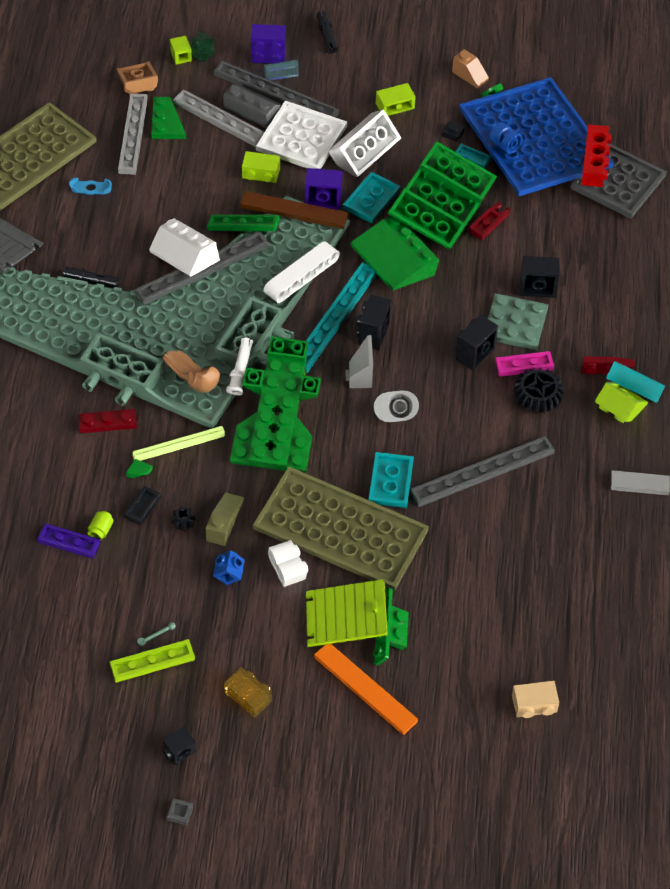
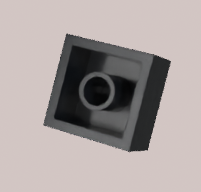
(539, 276)
(374, 320)
(476, 342)

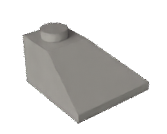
(361, 366)

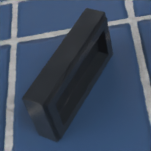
(142, 505)

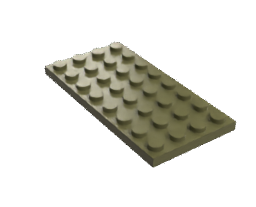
(37, 150)
(341, 528)

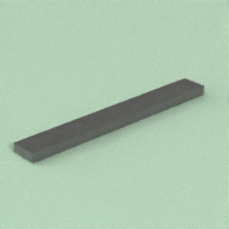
(270, 89)
(178, 279)
(481, 471)

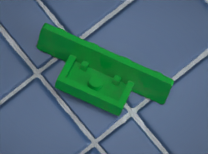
(396, 628)

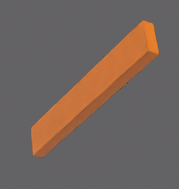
(366, 688)

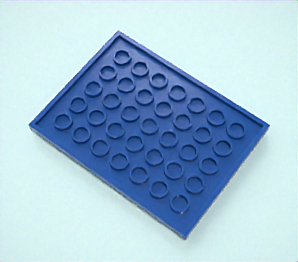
(550, 131)

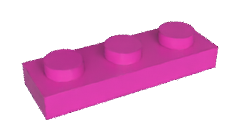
(519, 363)

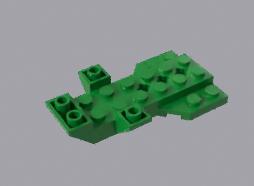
(281, 390)

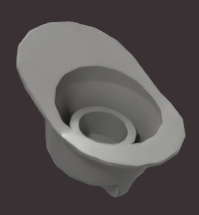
(396, 406)

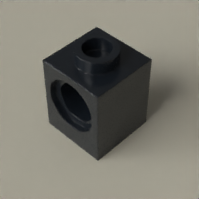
(179, 746)

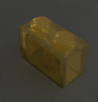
(248, 692)

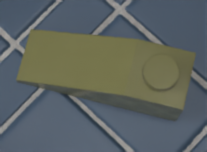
(223, 519)

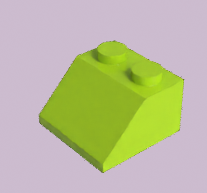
(620, 402)

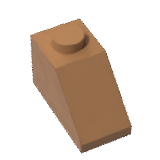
(469, 68)

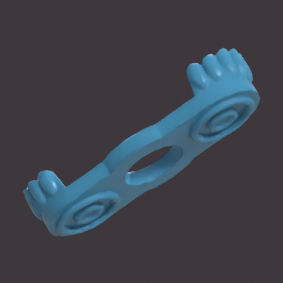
(80, 186)

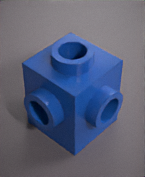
(228, 567)

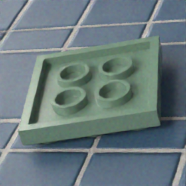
(518, 320)

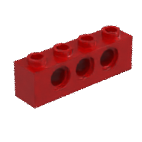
(595, 156)

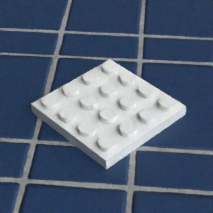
(301, 135)

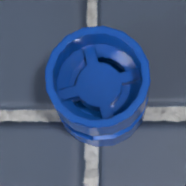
(506, 138)

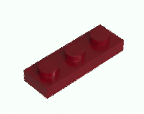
(107, 421)

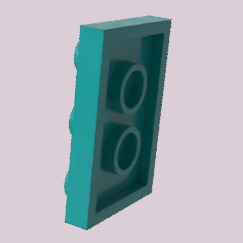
(371, 197)
(391, 479)

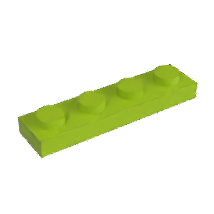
(152, 660)

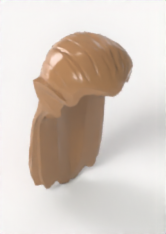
(200, 379)

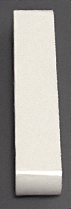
(301, 272)

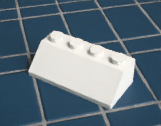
(365, 143)
(184, 247)

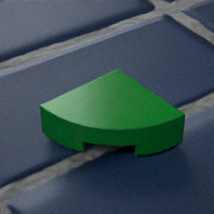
(495, 89)
(138, 468)

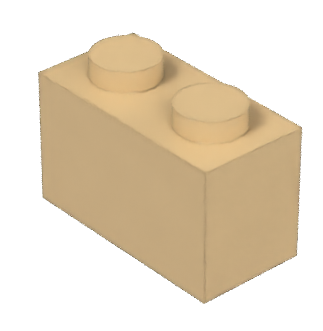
(535, 699)

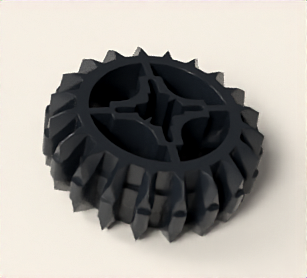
(538, 390)

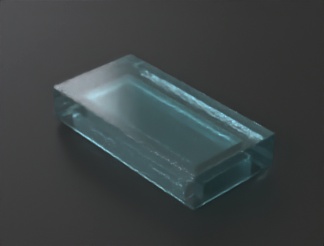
(281, 70)

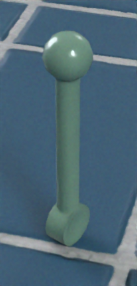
(142, 641)

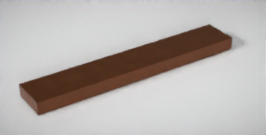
(294, 210)

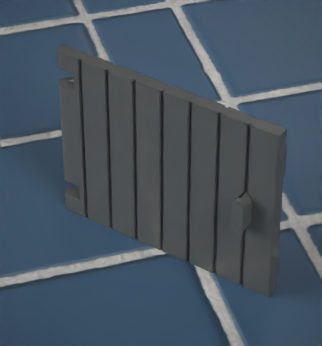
(14, 245)

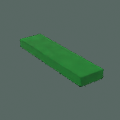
(243, 223)

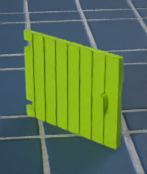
(346, 613)

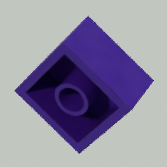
(268, 43)
(323, 188)

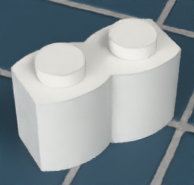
(288, 563)

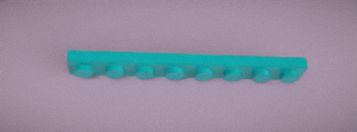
(338, 313)

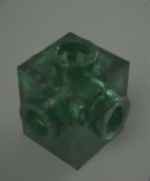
(202, 46)

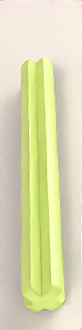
(179, 443)

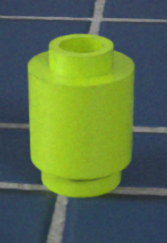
(100, 525)

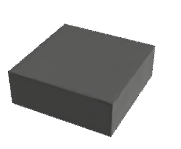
(180, 811)

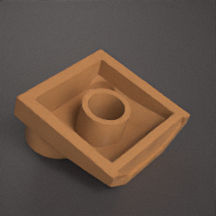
(138, 78)

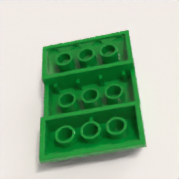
(443, 195)

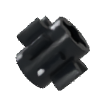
(183, 518)

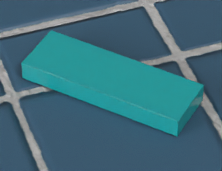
(635, 381)

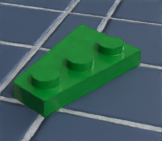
(166, 120)

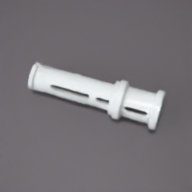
(237, 374)

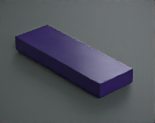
(68, 540)

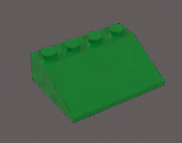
(395, 253)

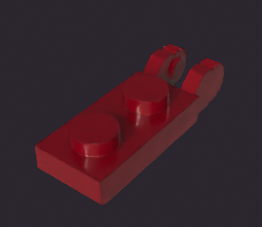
(488, 221)
(602, 365)

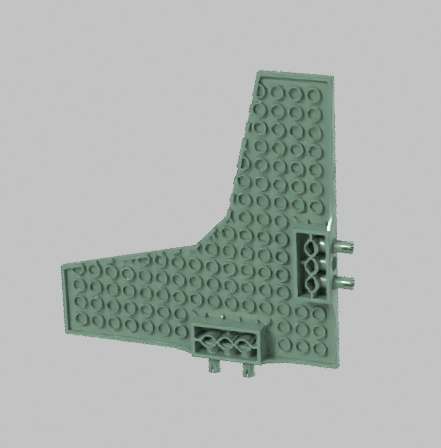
(124, 342)

